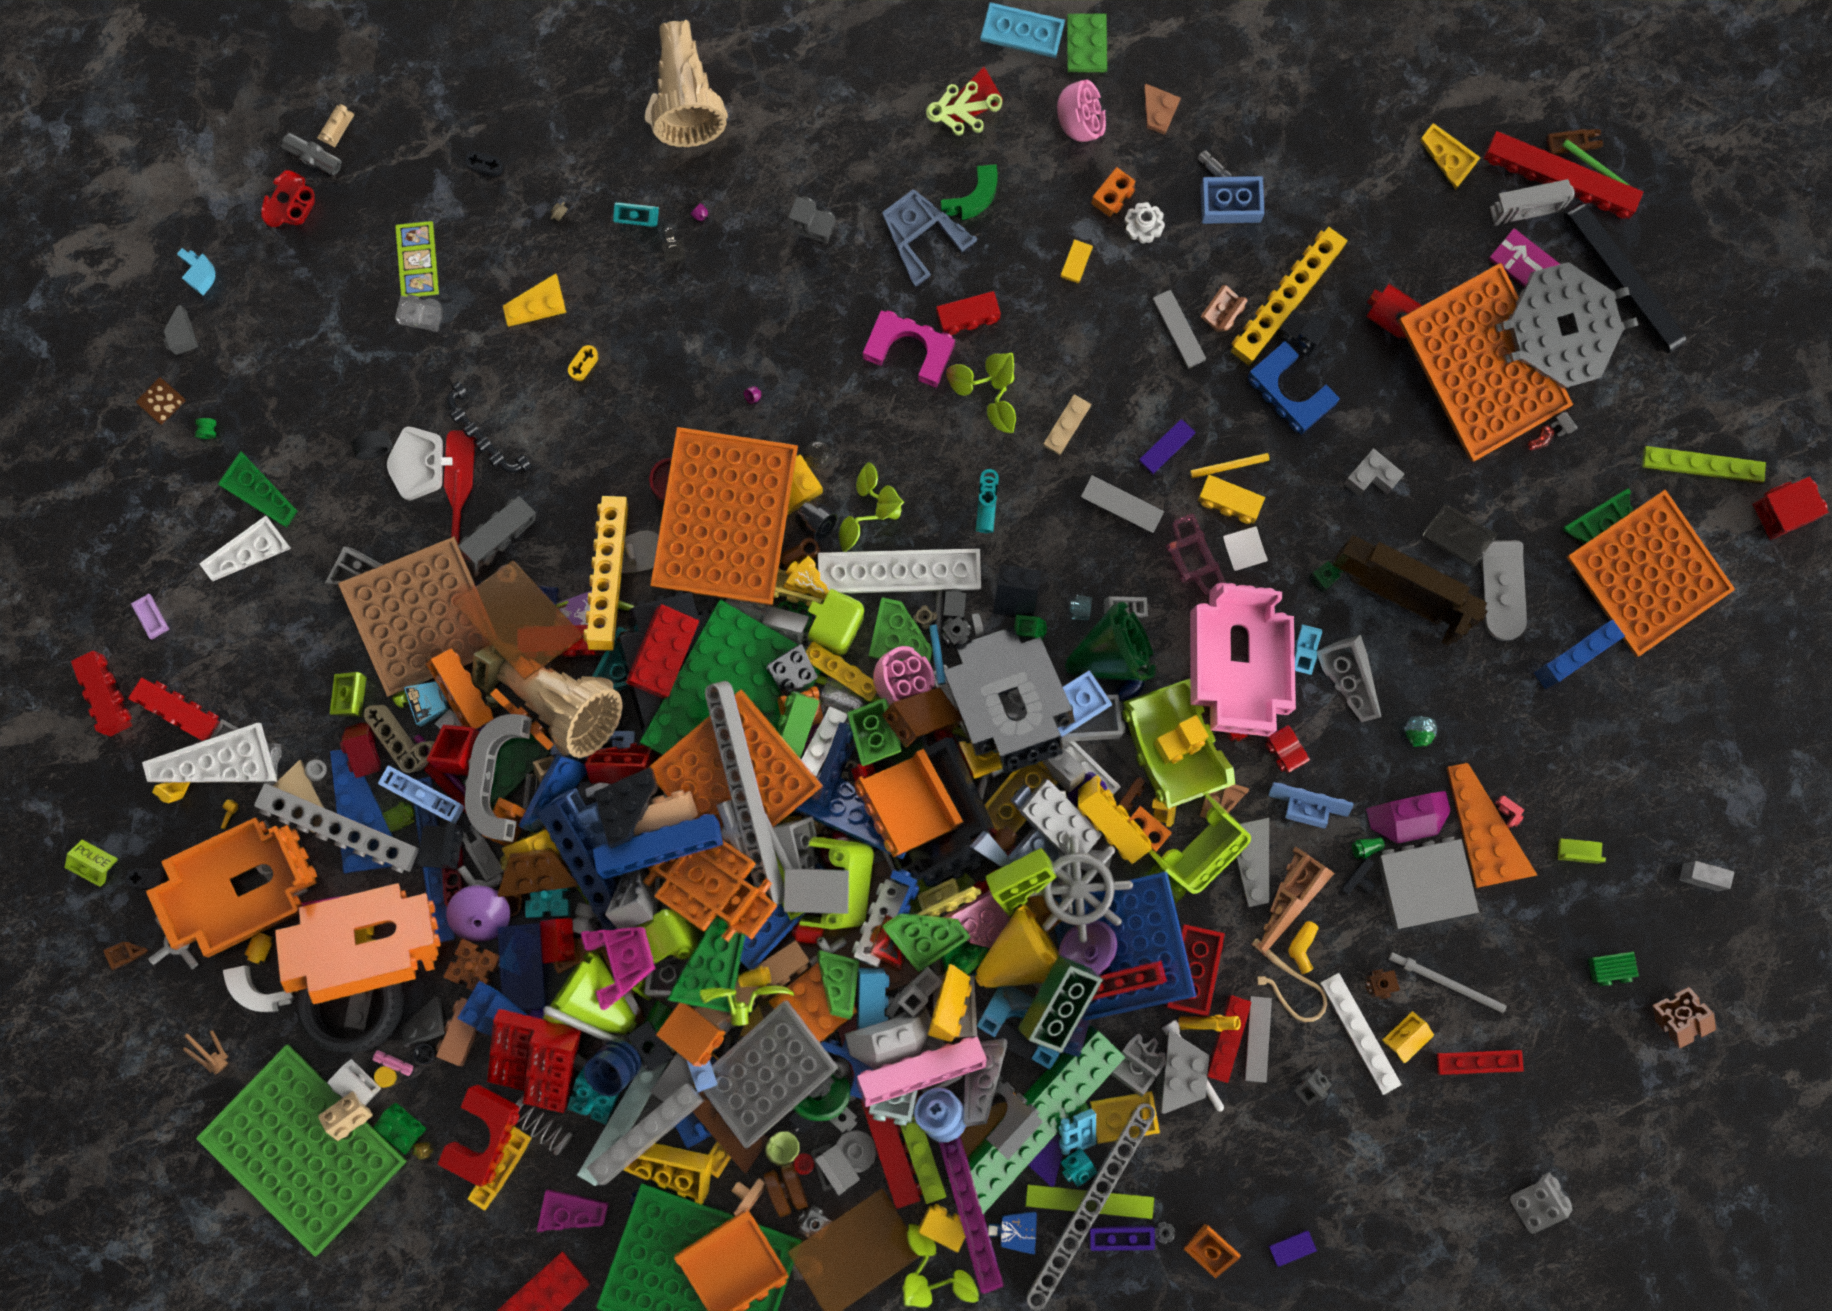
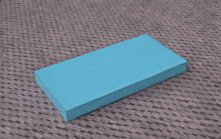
(1022, 30)

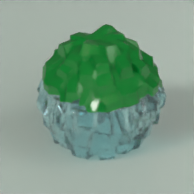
(1421, 730)

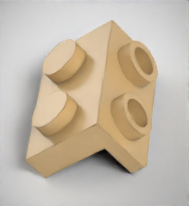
(344, 1116)

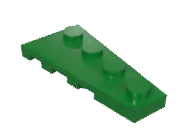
(252, 487)

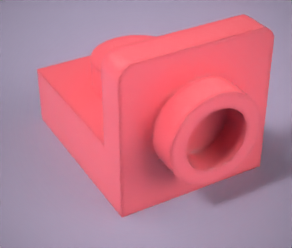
(1508, 807)

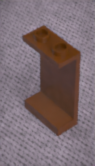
(921, 715)

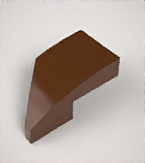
(123, 953)

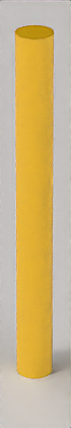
(1229, 465)

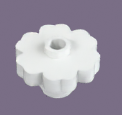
(1144, 222)

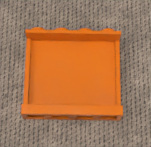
(732, 1265)

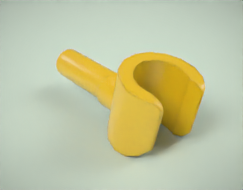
(231, 807)

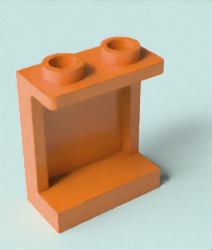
(691, 1034)

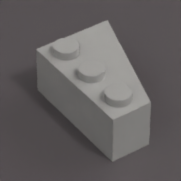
(350, 564)
(631, 901)

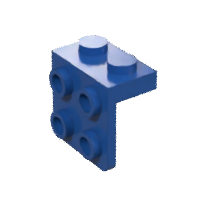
(903, 878)

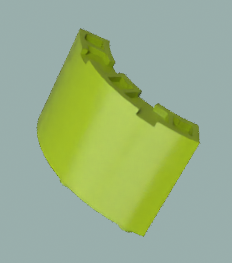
(1195, 774)

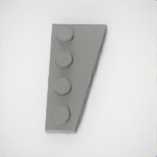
(1254, 863)

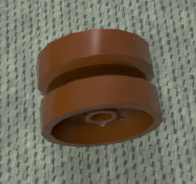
(787, 1189)

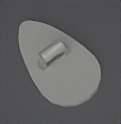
(639, 552)

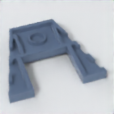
(911, 218)
(1033, 840)

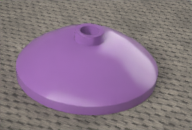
(477, 904)
(1100, 941)

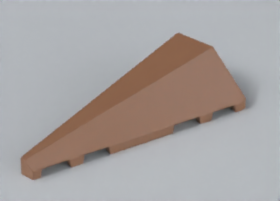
(1300, 886)

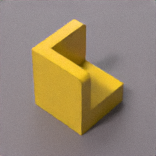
(1163, 814)

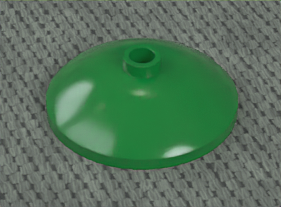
(830, 1105)

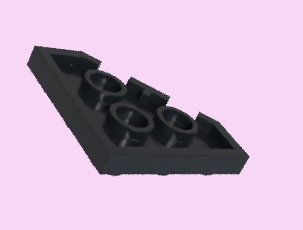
(625, 804)

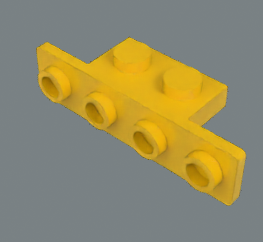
(841, 671)

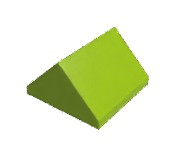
(348, 694)

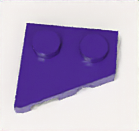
(1048, 1161)

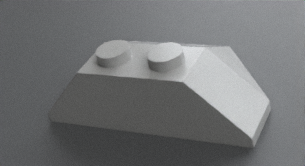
(889, 1040)

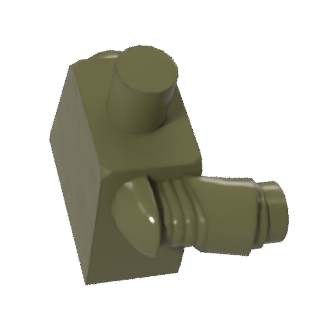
(485, 670)

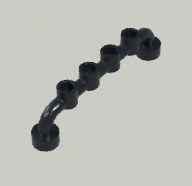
(482, 443)

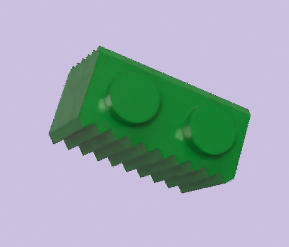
(1613, 967)

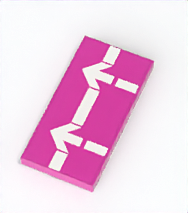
(1521, 257)

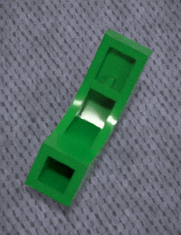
(978, 199)

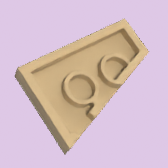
(299, 785)

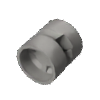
(585, 919)

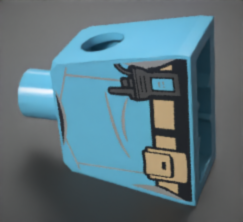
(426, 702)

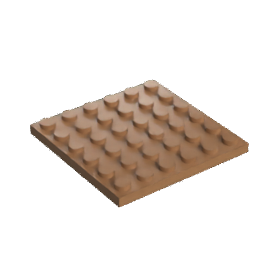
(411, 614)

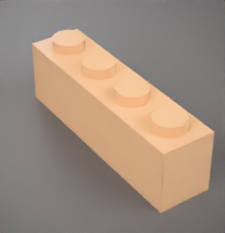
(667, 812)

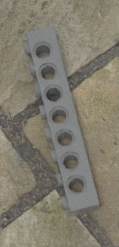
(270, 796)

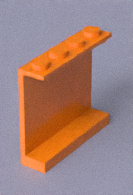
(908, 804)

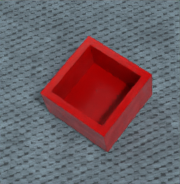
(453, 749)

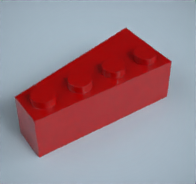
(175, 709)

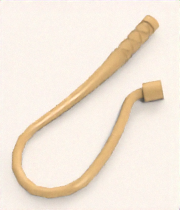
(1262, 980)

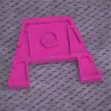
(628, 956)

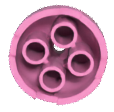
(1078, 111)
(904, 678)

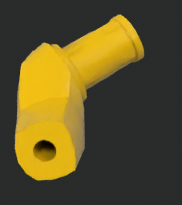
(1300, 945)

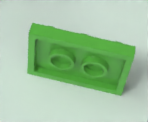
(1086, 43)

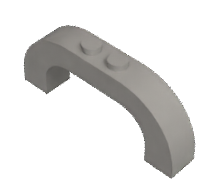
(482, 772)

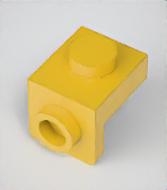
(170, 791)

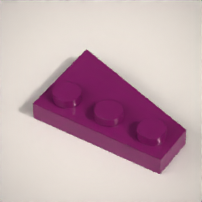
(570, 1211)

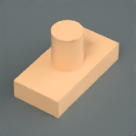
(748, 1196)

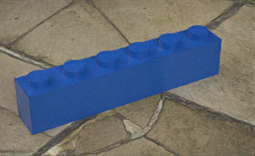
(659, 846)

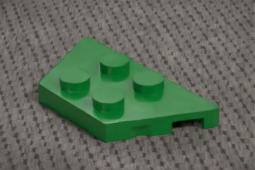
(1600, 518)

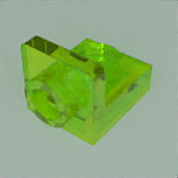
(399, 816)

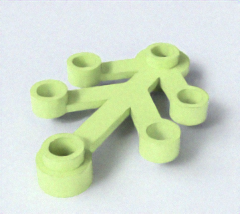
(961, 108)

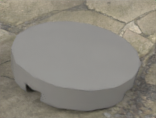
(858, 1149)

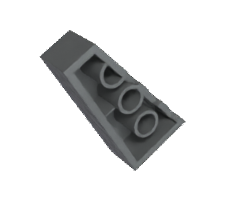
(496, 534)

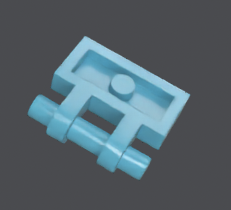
(1083, 1129)

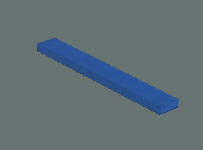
(433, 876)

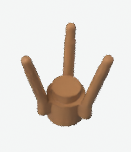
(214, 1062)

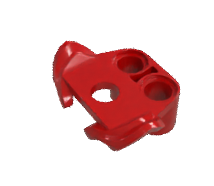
(276, 213)

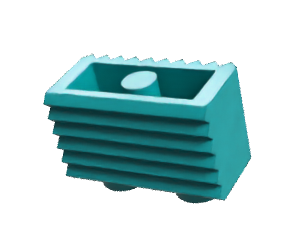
(636, 214)

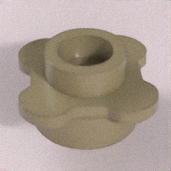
(558, 211)
(924, 611)

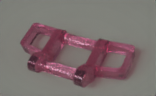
(1199, 537)

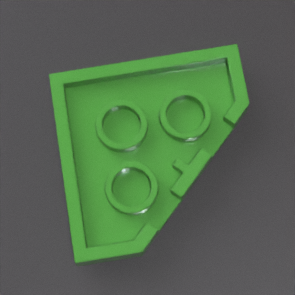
(896, 629)
(925, 937)

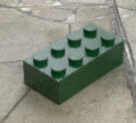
(512, 764)
(1060, 1004)

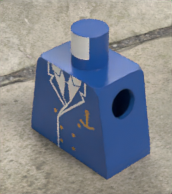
(1016, 1231)

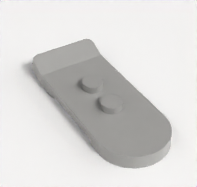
(1504, 589)

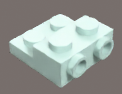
(897, 1108)

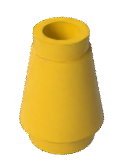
(755, 978)

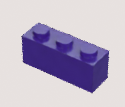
(1121, 1238)

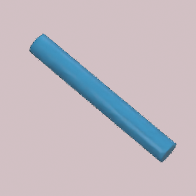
(937, 655)

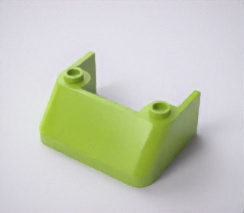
(1208, 852)
(857, 859)
(668, 935)

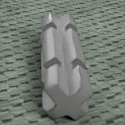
(1213, 165)

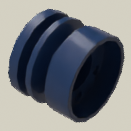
(612, 1067)

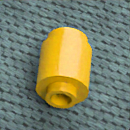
(258, 948)

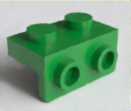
(399, 1128)

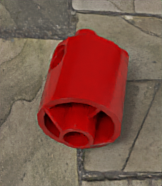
(1387, 306)

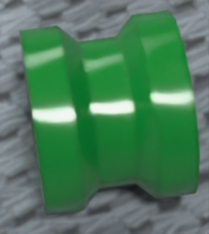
(205, 428)

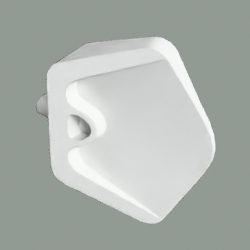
(417, 463)

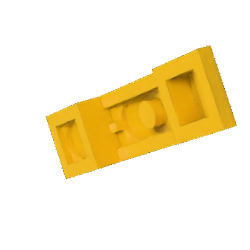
(512, 1153)

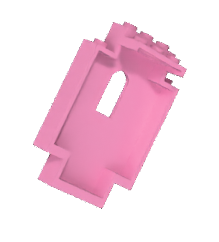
(1242, 694)

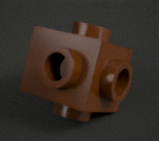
(1388, 980)

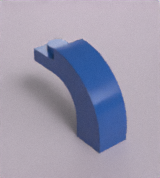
(833, 1047)

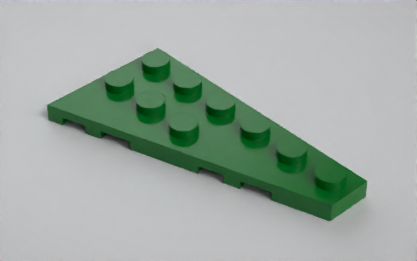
(710, 966)

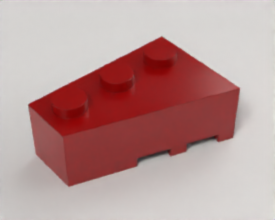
(615, 764)

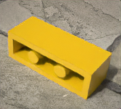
(1231, 499)

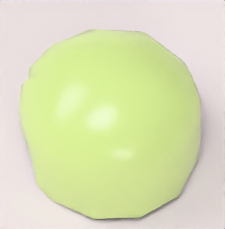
(782, 1148)

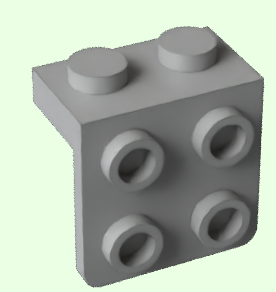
(1541, 1204)

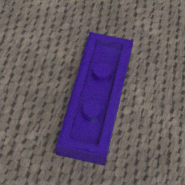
(1167, 446)

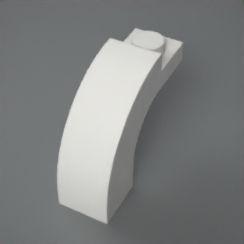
(244, 992)

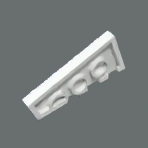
(248, 548)

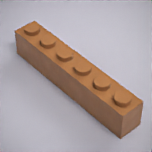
(781, 967)

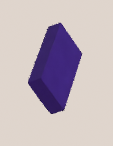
(1292, 1248)

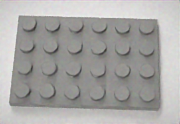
(768, 1074)

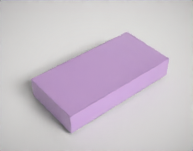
(150, 616)

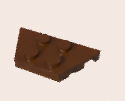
(534, 873)

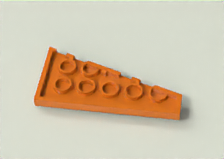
(1488, 841)

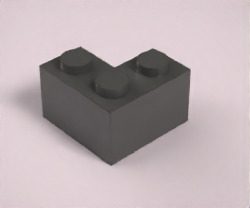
(811, 222)

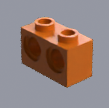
(1110, 190)
(1151, 825)

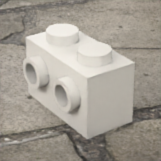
(353, 1078)

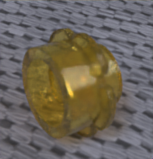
(422, 1150)

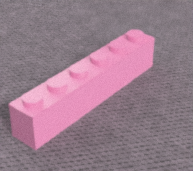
(921, 1071)

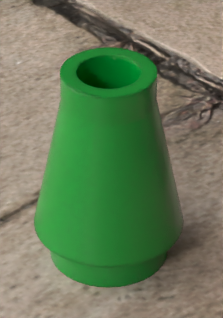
(1366, 847)

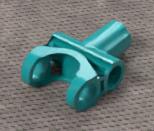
(986, 511)

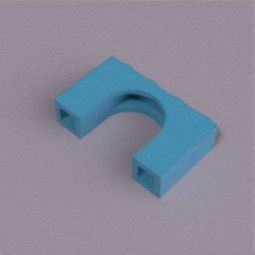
(995, 1015)

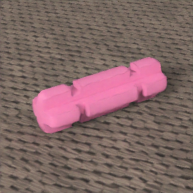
(393, 1063)

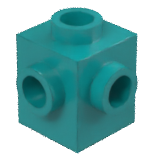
(1078, 1168)

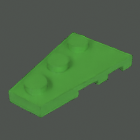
(839, 982)

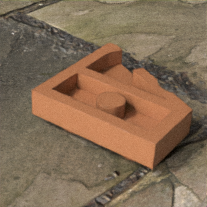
(1159, 108)
(1225, 797)

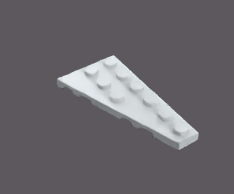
(225, 758)

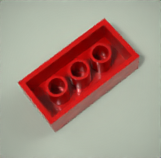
(662, 651)
(1203, 955)

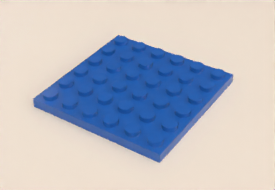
(1145, 936)

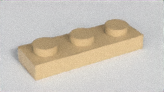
(1067, 425)

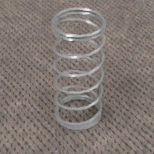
(559, 1147)

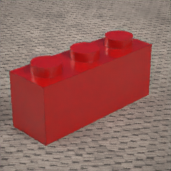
(968, 313)

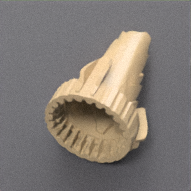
(685, 107)
(578, 712)

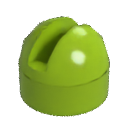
(400, 698)

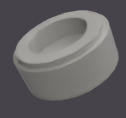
(315, 770)

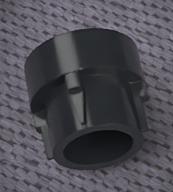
(816, 520)

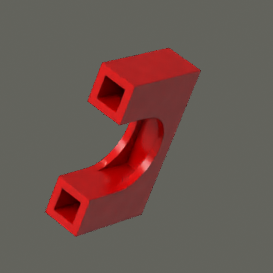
(500, 1118)

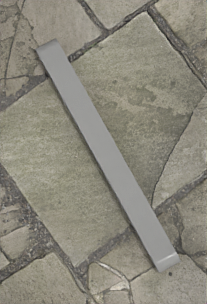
(744, 788)
(1090, 1216)

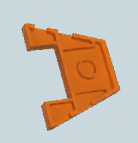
(536, 729)

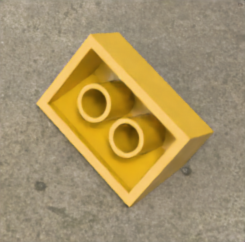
(950, 1004)

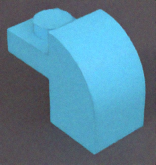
(201, 273)
(1306, 649)

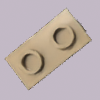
(336, 125)

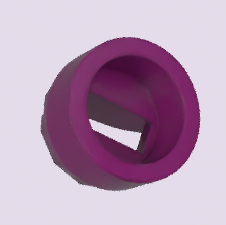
(699, 212)
(752, 394)

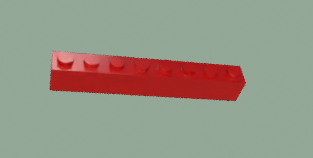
(1549, 168)

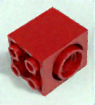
(1790, 507)

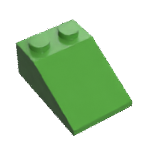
(872, 732)

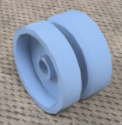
(940, 1114)

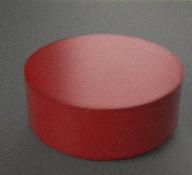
(803, 1163)

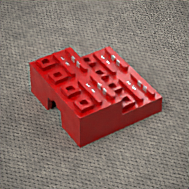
(534, 1058)

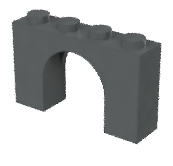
(1018, 1122)

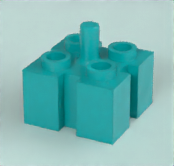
(549, 902)
(587, 1101)

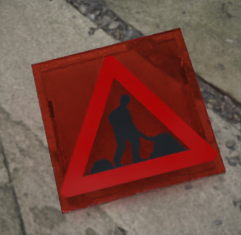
(884, 946)

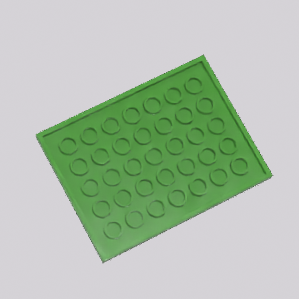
(288, 1160)

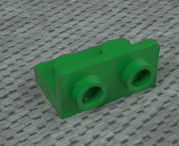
(965, 957)

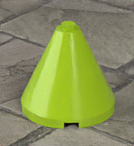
(580, 999)

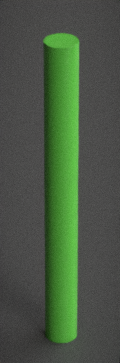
(1590, 161)

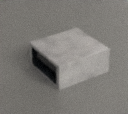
(1706, 876)

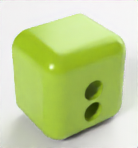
(836, 622)

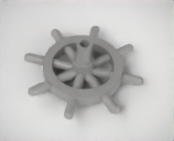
(1079, 889)

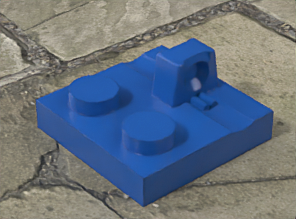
(692, 1130)

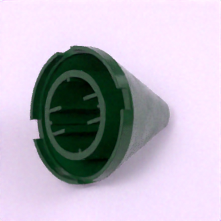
(1114, 648)

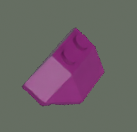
(1410, 817)

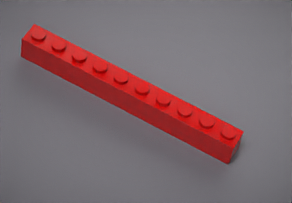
(889, 1146)

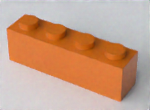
(459, 690)

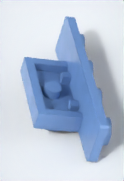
(1309, 806)

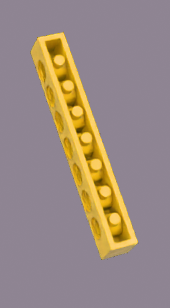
(1249, 351)
(604, 637)

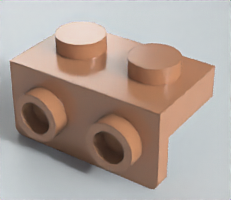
(1223, 309)

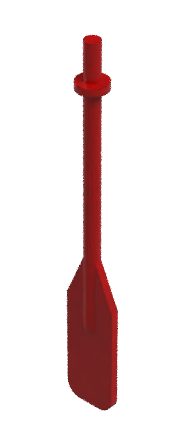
(459, 476)

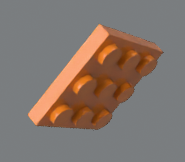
(811, 1004)

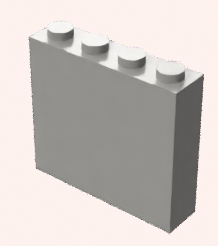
(1427, 883)

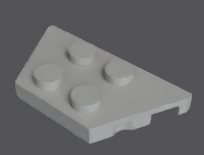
(1183, 1074)

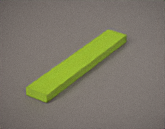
(1069, 1200)

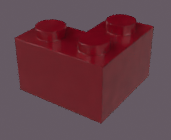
(360, 748)

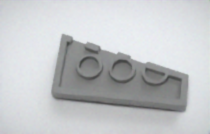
(982, 1083)

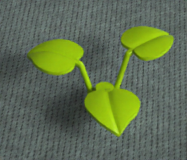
(1001, 373)
(887, 507)
(739, 1010)
(916, 1287)

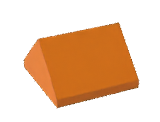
(1211, 1251)

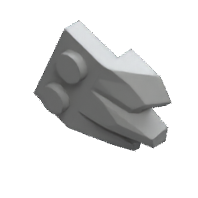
(1139, 1065)

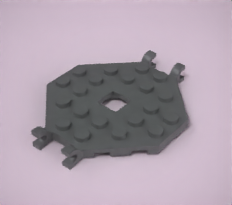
(1536, 330)

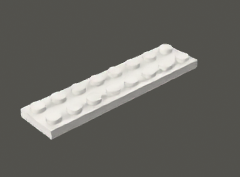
(901, 570)

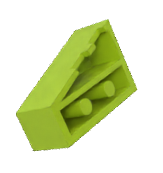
(1020, 879)

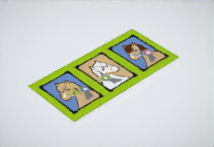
(417, 259)

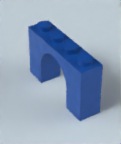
(1299, 414)
(1579, 654)

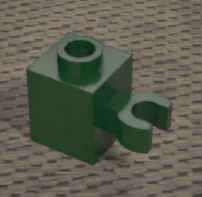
(1325, 576)

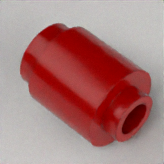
(806, 933)

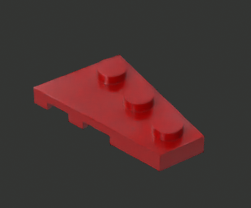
(985, 88)

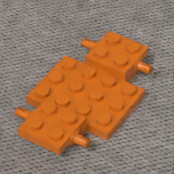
(714, 885)

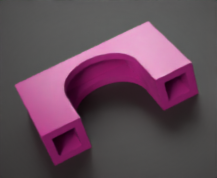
(890, 328)

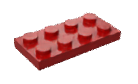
(550, 1288)

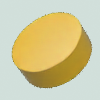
(385, 1077)

